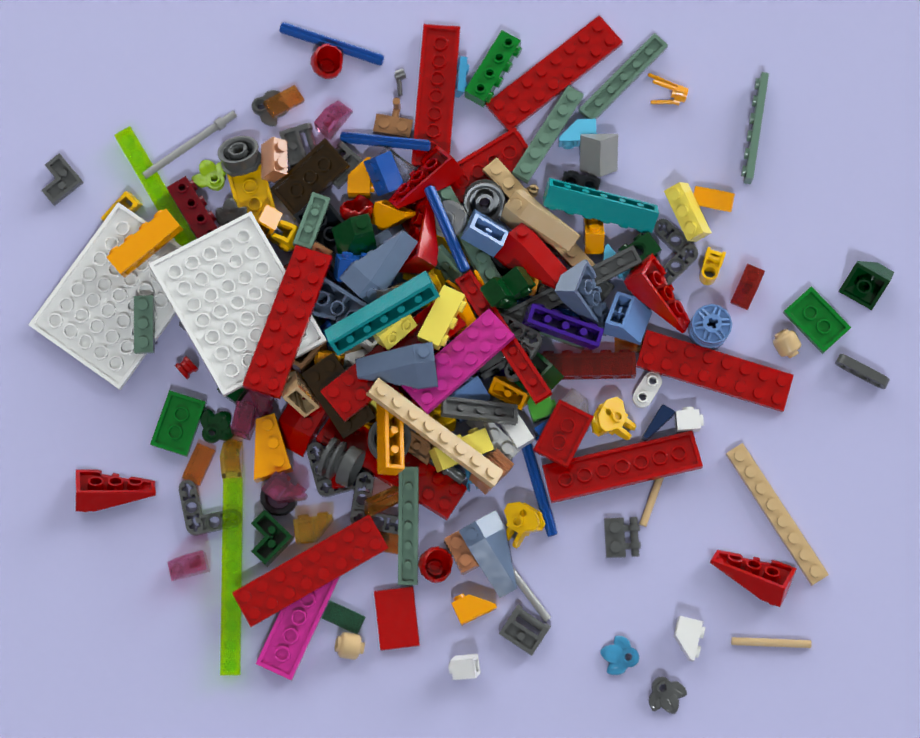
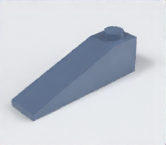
(581, 294)

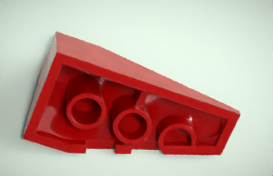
(436, 169)
(763, 579)

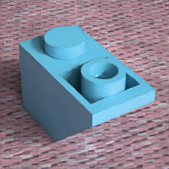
(571, 136)

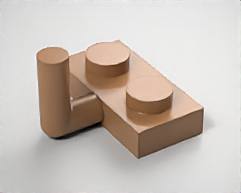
(393, 125)

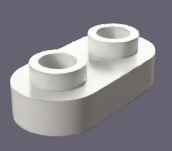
(647, 389)

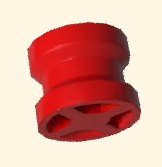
(186, 367)

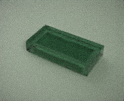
(343, 617)

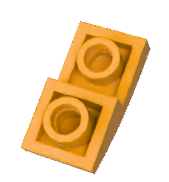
(714, 198)

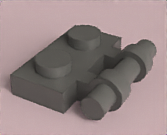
(615, 537)

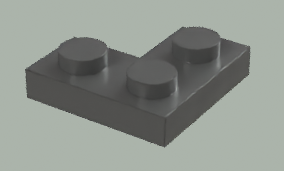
(65, 181)

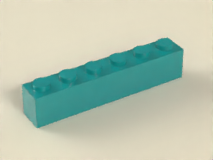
(600, 205)
(381, 313)

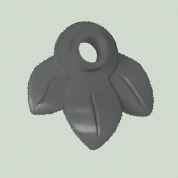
(265, 116)
(229, 212)
(668, 697)

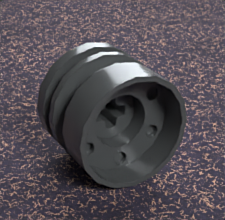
(341, 462)

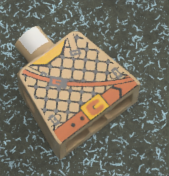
(295, 390)

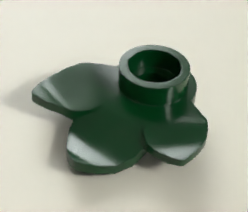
(218, 423)

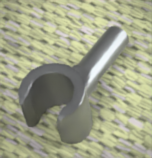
(399, 75)

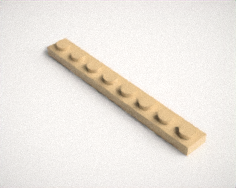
(505, 179)
(434, 432)
(777, 514)

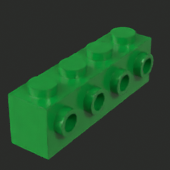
(493, 68)

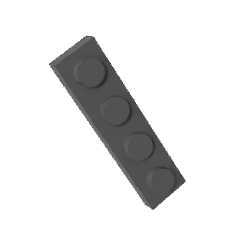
(479, 410)

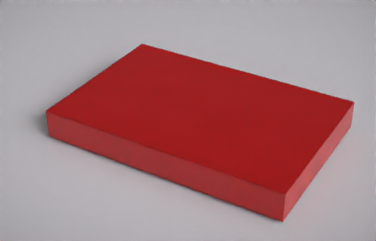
(563, 433)
(396, 618)

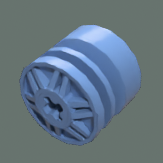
(707, 336)

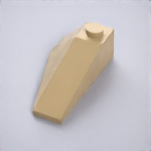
(547, 226)

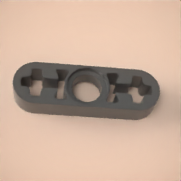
(862, 371)

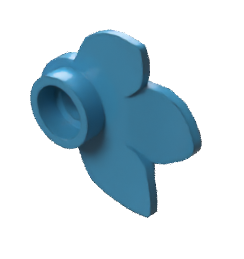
(617, 654)

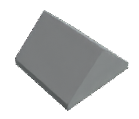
(598, 153)

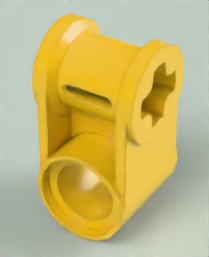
(712, 262)

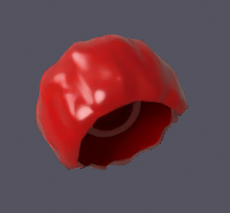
(327, 61)
(358, 206)
(435, 564)

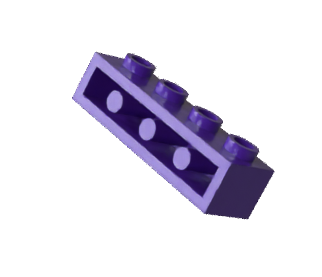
(562, 326)

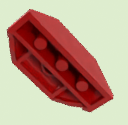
(300, 431)

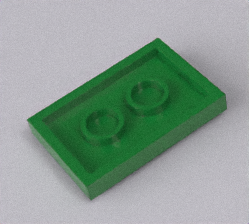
(816, 320)
(178, 423)

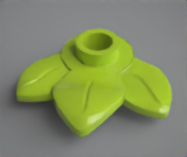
(209, 173)

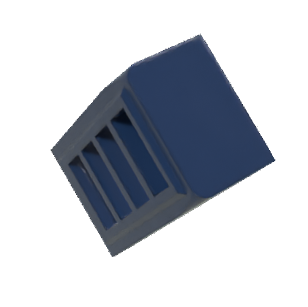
(662, 416)

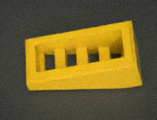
(122, 200)

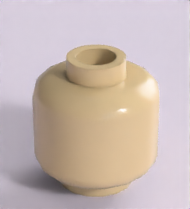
(787, 343)
(349, 645)

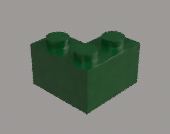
(507, 290)
(275, 538)

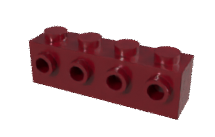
(192, 207)

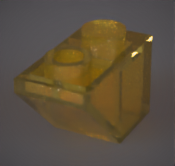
(231, 459)
(311, 529)

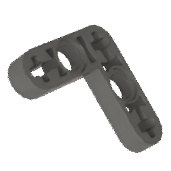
(679, 250)
(531, 349)
(319, 480)
(358, 508)
(203, 520)

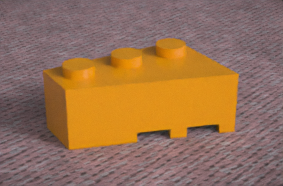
(269, 449)

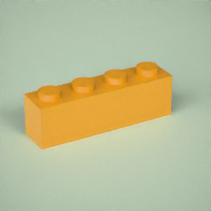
(144, 243)
(389, 443)

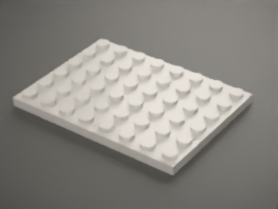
(224, 295)
(94, 304)

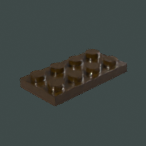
(310, 175)
(319, 377)

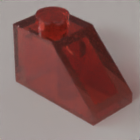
(747, 286)

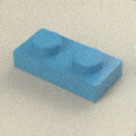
(462, 71)

